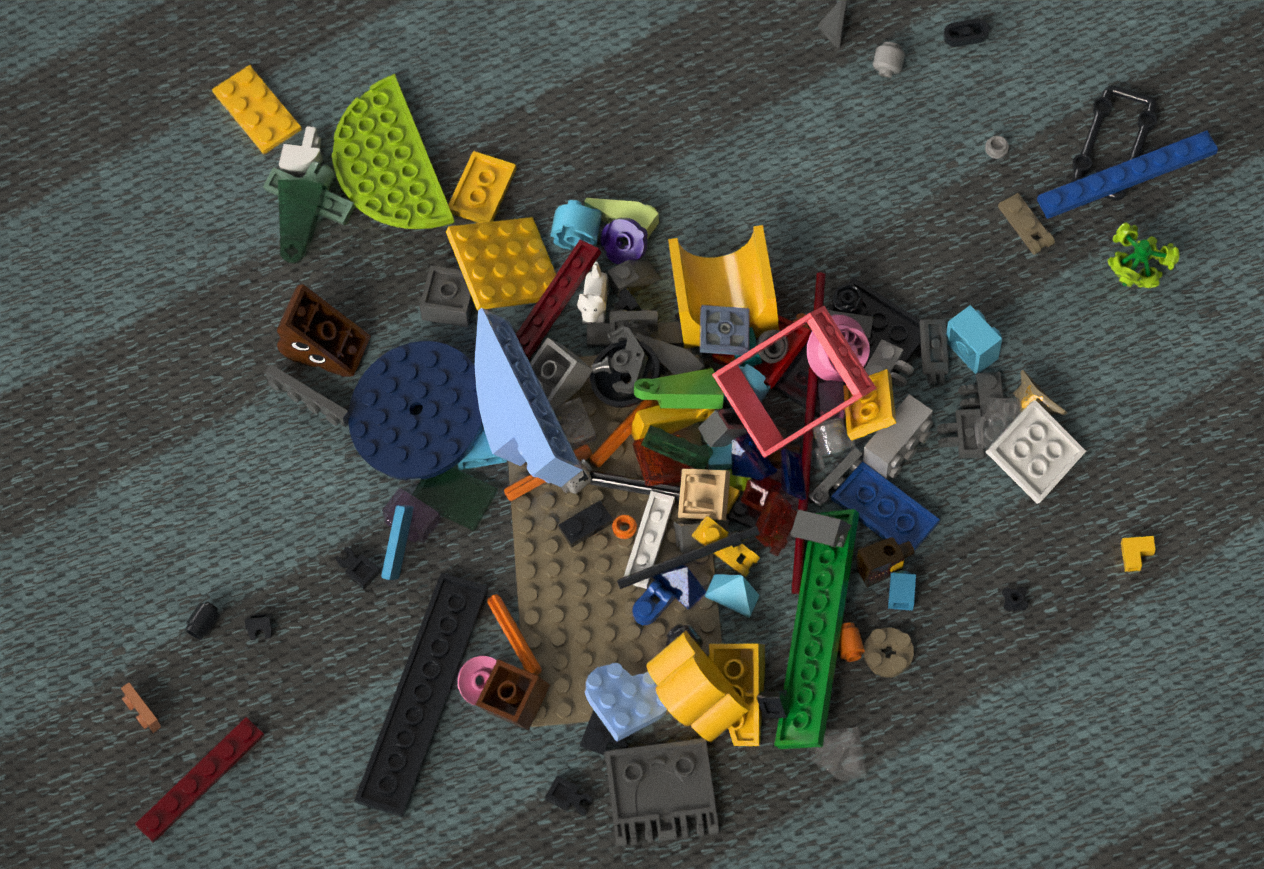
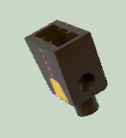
(881, 559)

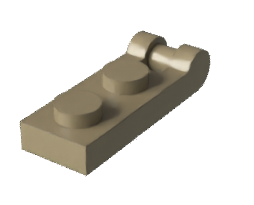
(1025, 223)

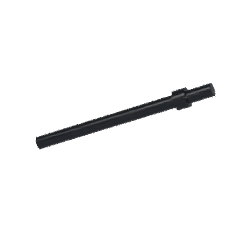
(734, 539)

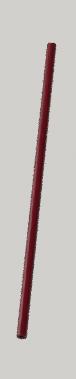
(807, 445)

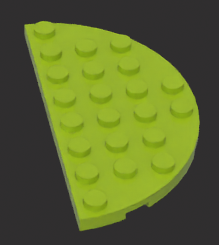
(385, 161)

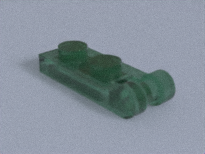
(677, 448)

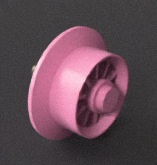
(856, 338)

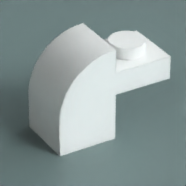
(297, 159)

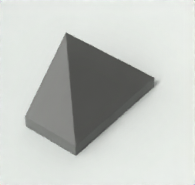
(833, 23)

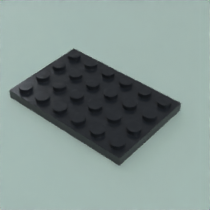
(889, 324)

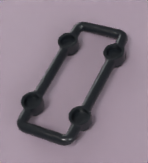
(1102, 108)

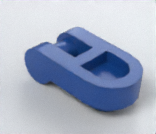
(647, 611)

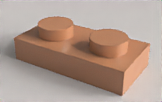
(133, 701)

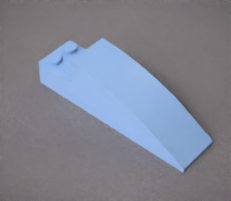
(514, 406)

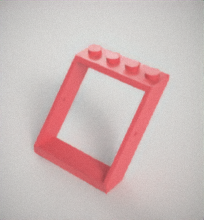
(748, 405)

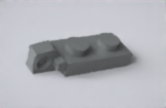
(835, 478)

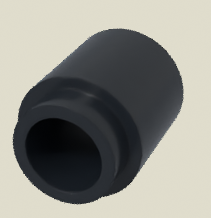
(202, 620)

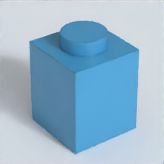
(902, 590)

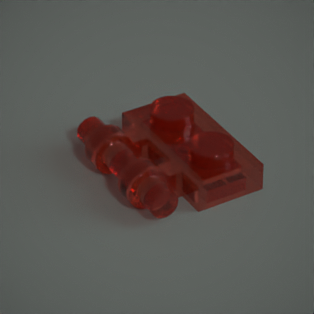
(775, 523)

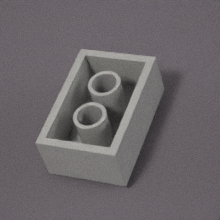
(898, 442)

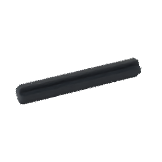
(632, 484)

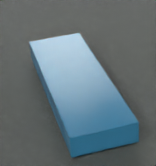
(397, 542)

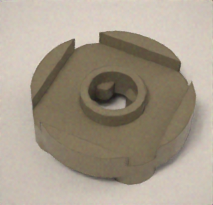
(885, 638)

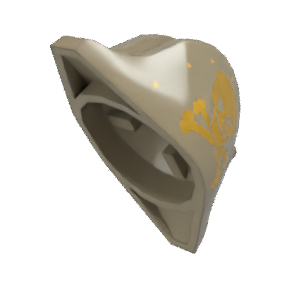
(1031, 391)

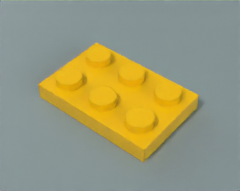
(481, 188)
(872, 411)

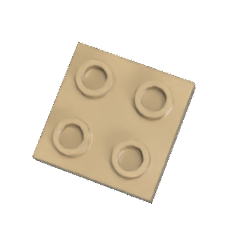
(704, 494)

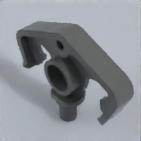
(630, 360)

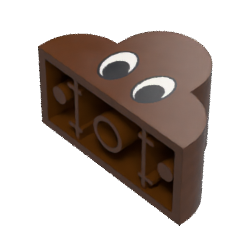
(320, 335)

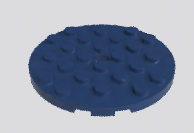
(384, 403)

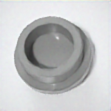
(996, 147)

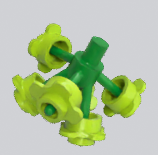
(1143, 251)

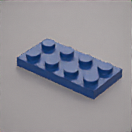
(885, 507)

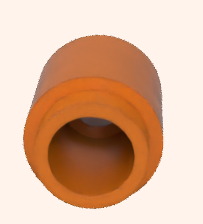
(850, 643)

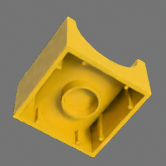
(726, 281)

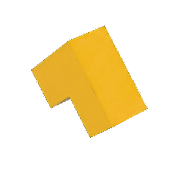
(1133, 549)

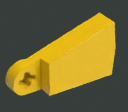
(668, 419)

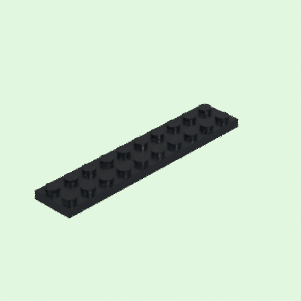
(421, 695)

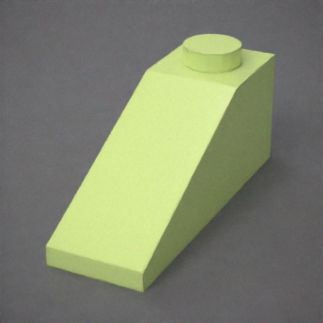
(613, 209)

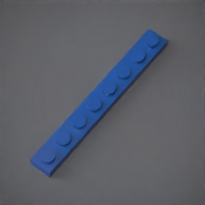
(1127, 174)

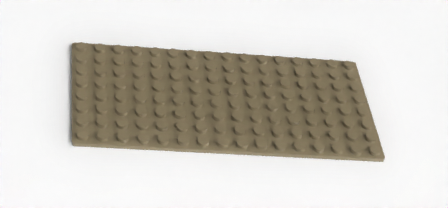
(571, 595)

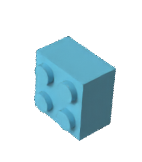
(973, 339)

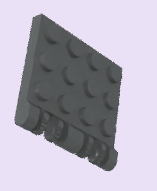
(660, 787)

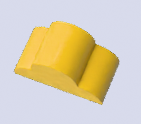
(695, 688)

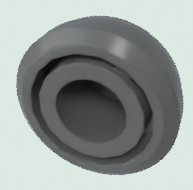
(776, 351)

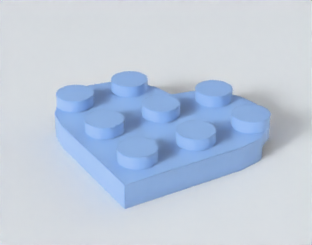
(623, 700)

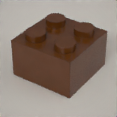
(513, 694)

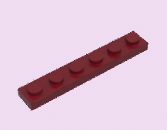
(556, 296)
(199, 780)

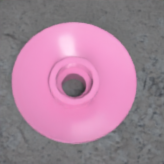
(470, 670)

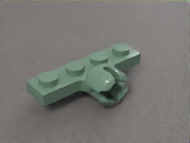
(333, 206)

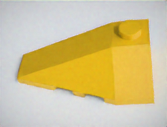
(745, 670)

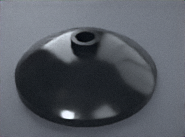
(603, 382)

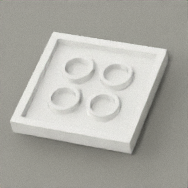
(1035, 451)

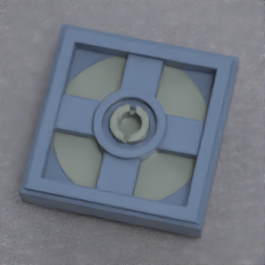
(724, 330)

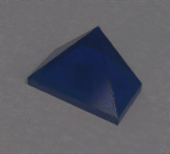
(748, 460)
(792, 474)
(682, 584)

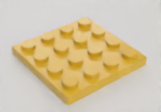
(502, 261)

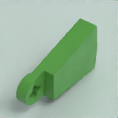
(682, 391)

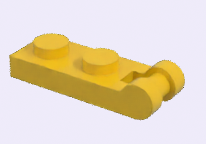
(710, 531)

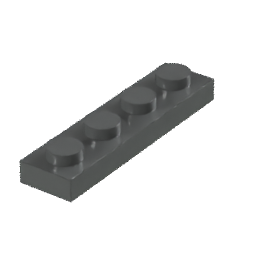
(298, 391)

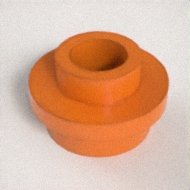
(624, 520)

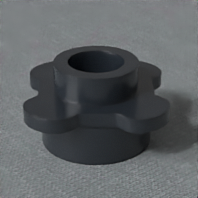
(1010, 604)

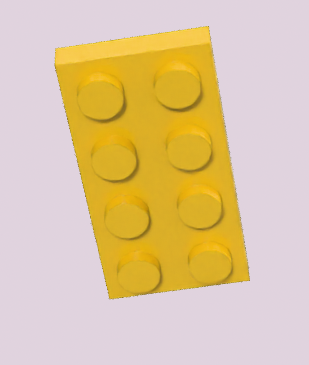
(256, 109)

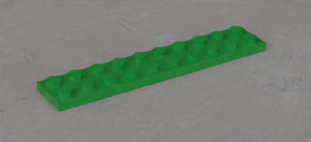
(816, 638)

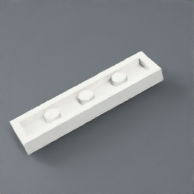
(650, 535)

